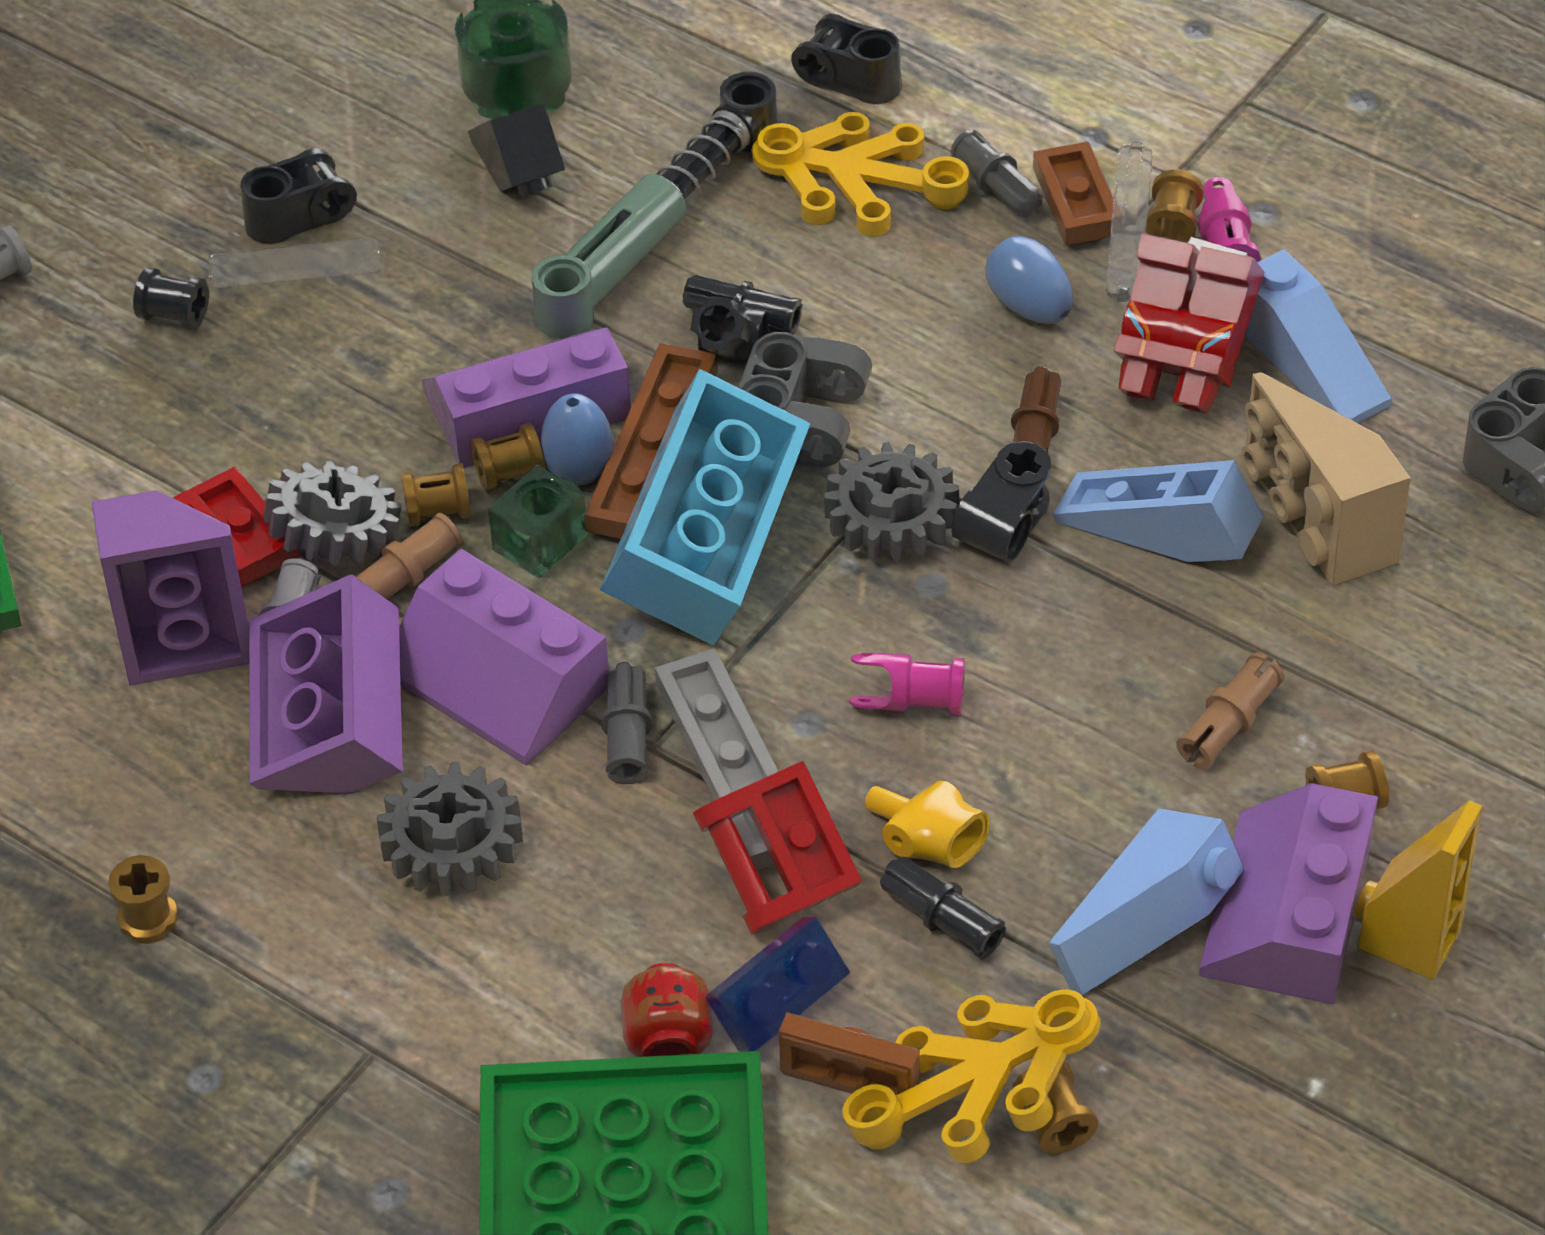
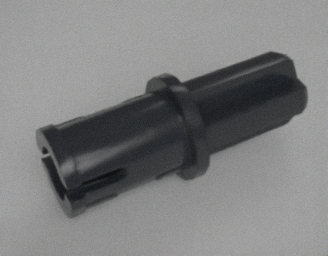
(782, 310)
(943, 907)

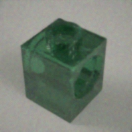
(538, 521)

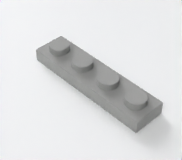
(718, 734)

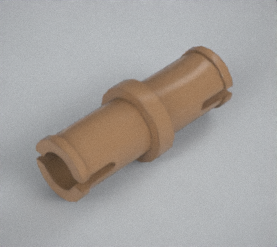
(406, 561)
(1230, 710)

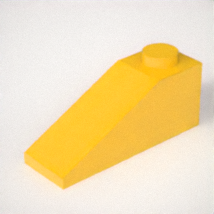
(1422, 896)

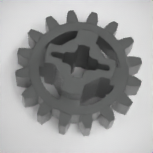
(891, 501)
(331, 512)
(450, 828)

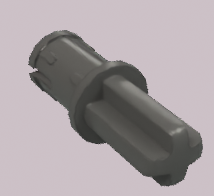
(996, 173)
(626, 724)

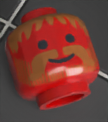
(666, 1012)

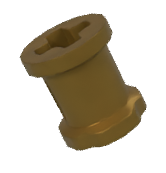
(1175, 198)
(506, 456)
(436, 494)
(1359, 776)
(141, 889)
(1071, 1121)

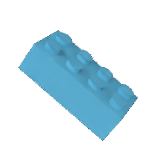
(706, 508)

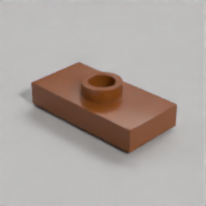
(845, 1056)

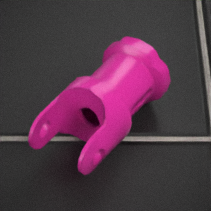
(1225, 218)
(915, 683)

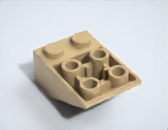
(1326, 480)

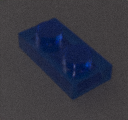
(777, 981)

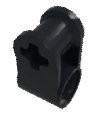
(855, 57)
(290, 196)
(1005, 501)

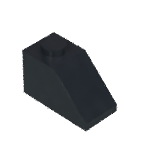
(519, 150)

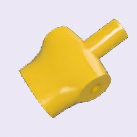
(930, 825)

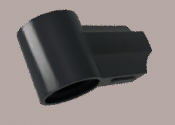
(728, 328)

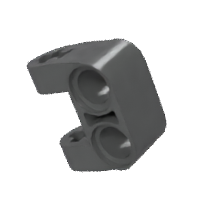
(790, 368)
(1508, 439)

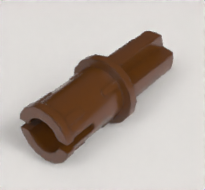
(1036, 417)

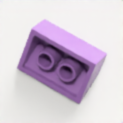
(522, 386)
(170, 587)
(499, 657)
(326, 691)
(1296, 900)

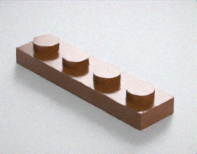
(641, 436)

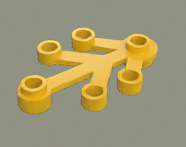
(791, 154)
(1047, 1033)

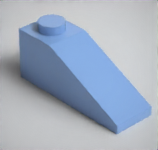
(1311, 343)
(1169, 509)
(1149, 895)

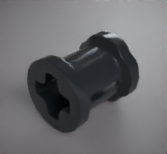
(171, 298)

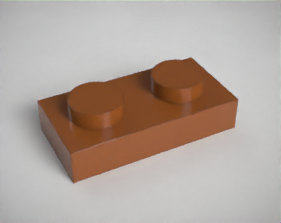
(1075, 191)

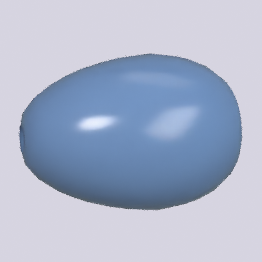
(1029, 280)
(576, 439)

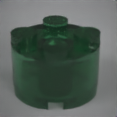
(514, 55)

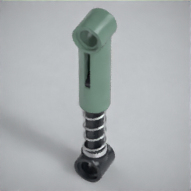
(574, 283)

